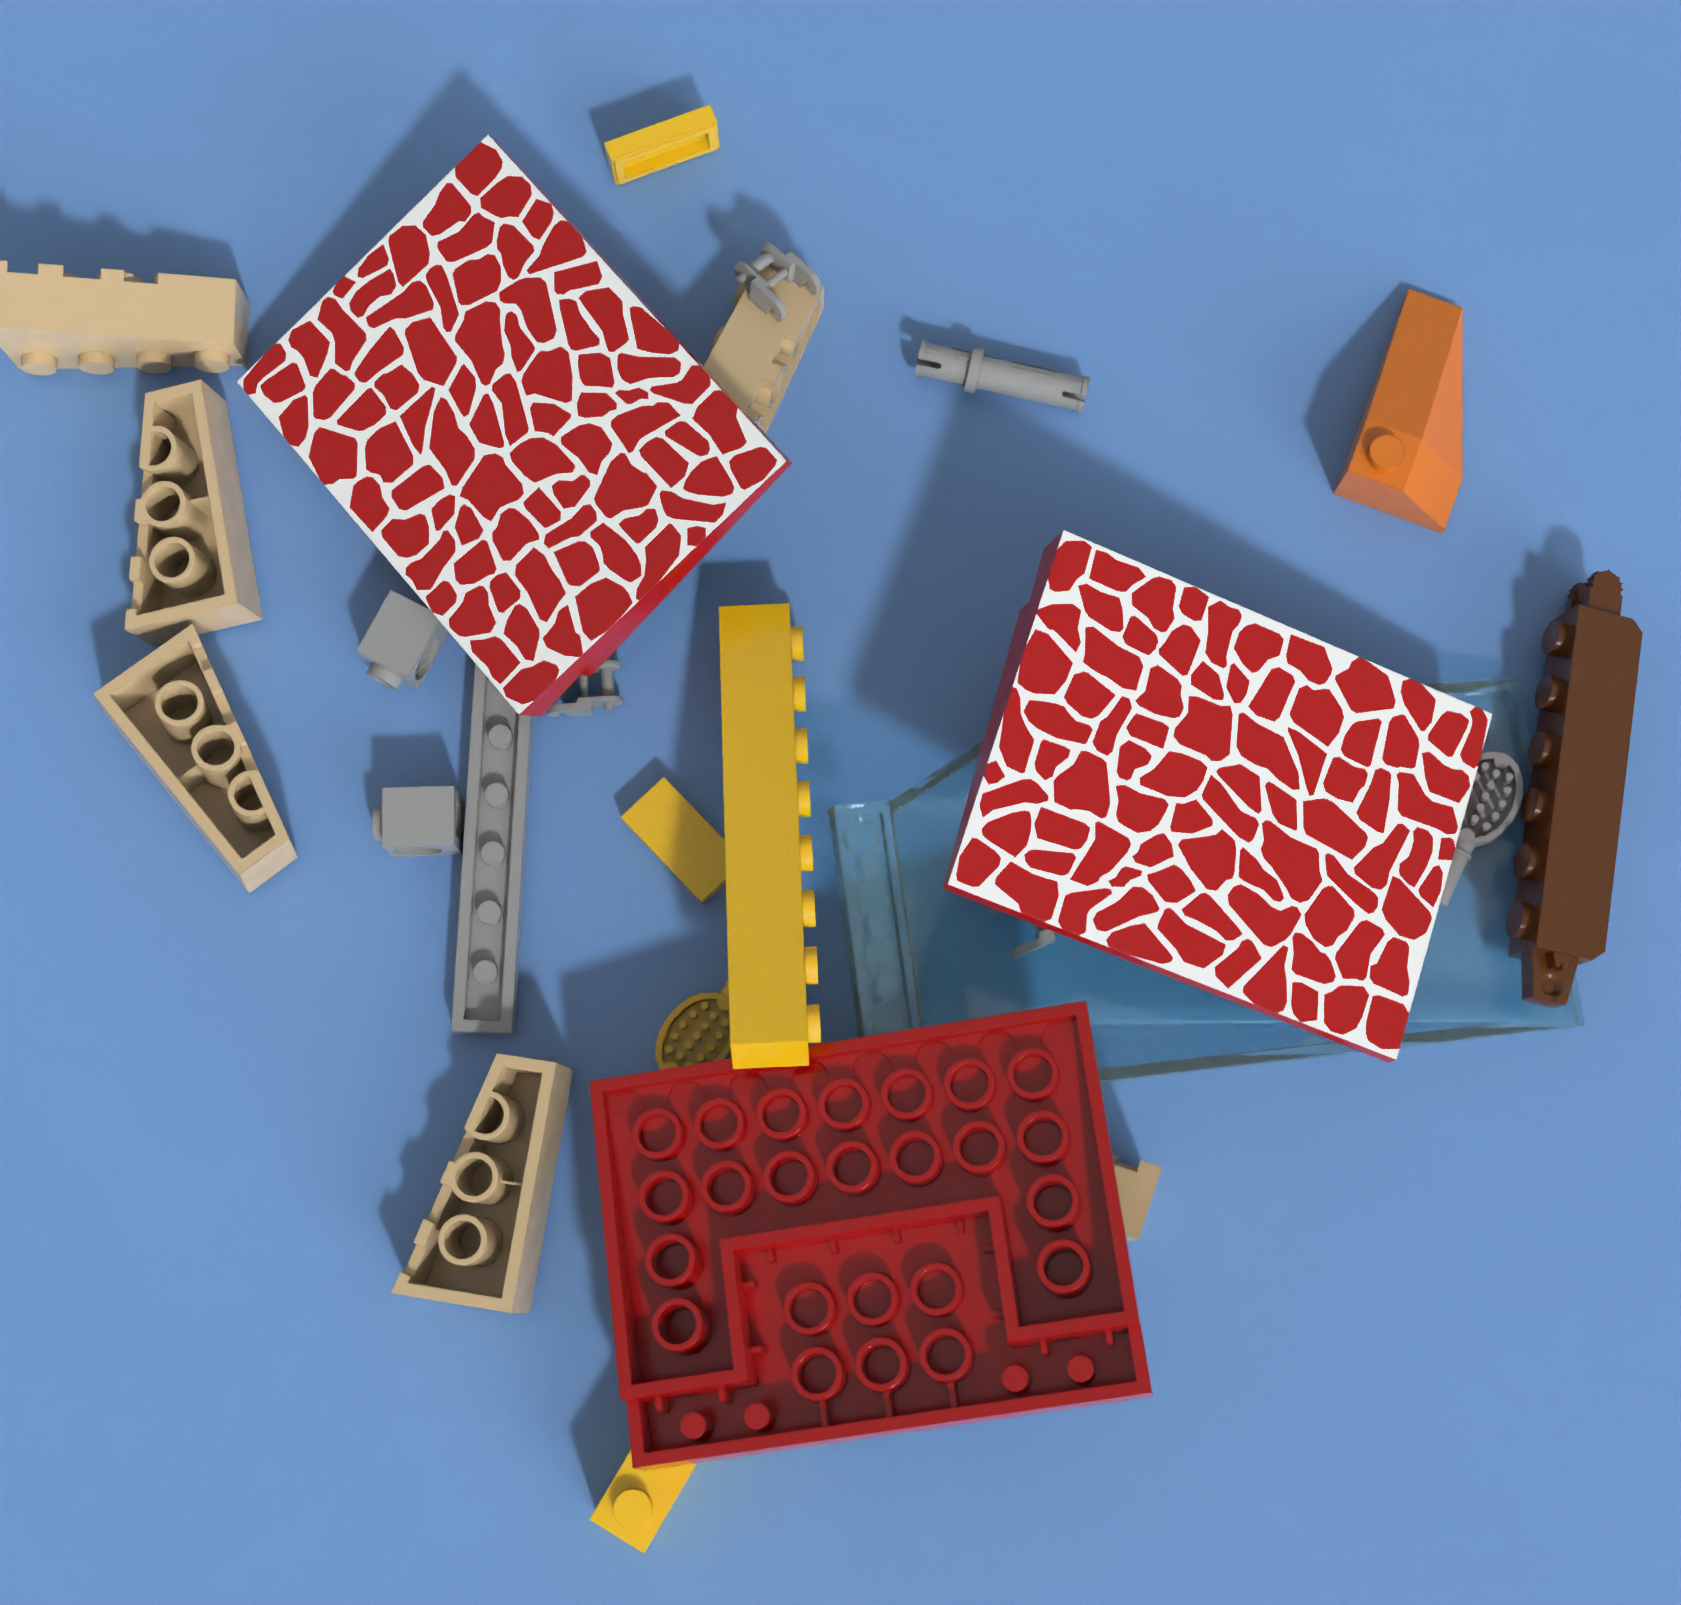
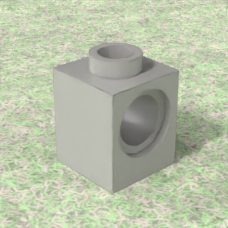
(402, 643)
(419, 821)

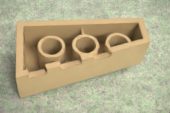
(121, 321)

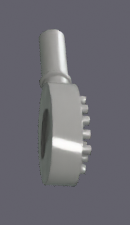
(1489, 811)

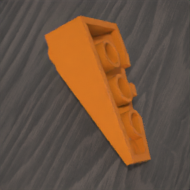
(1411, 429)

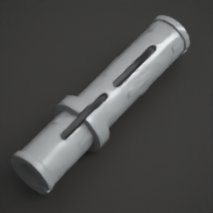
(1001, 376)

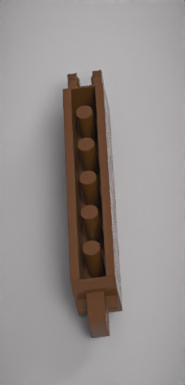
(1574, 790)

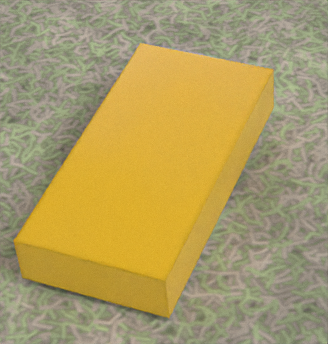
(662, 145)
(679, 839)

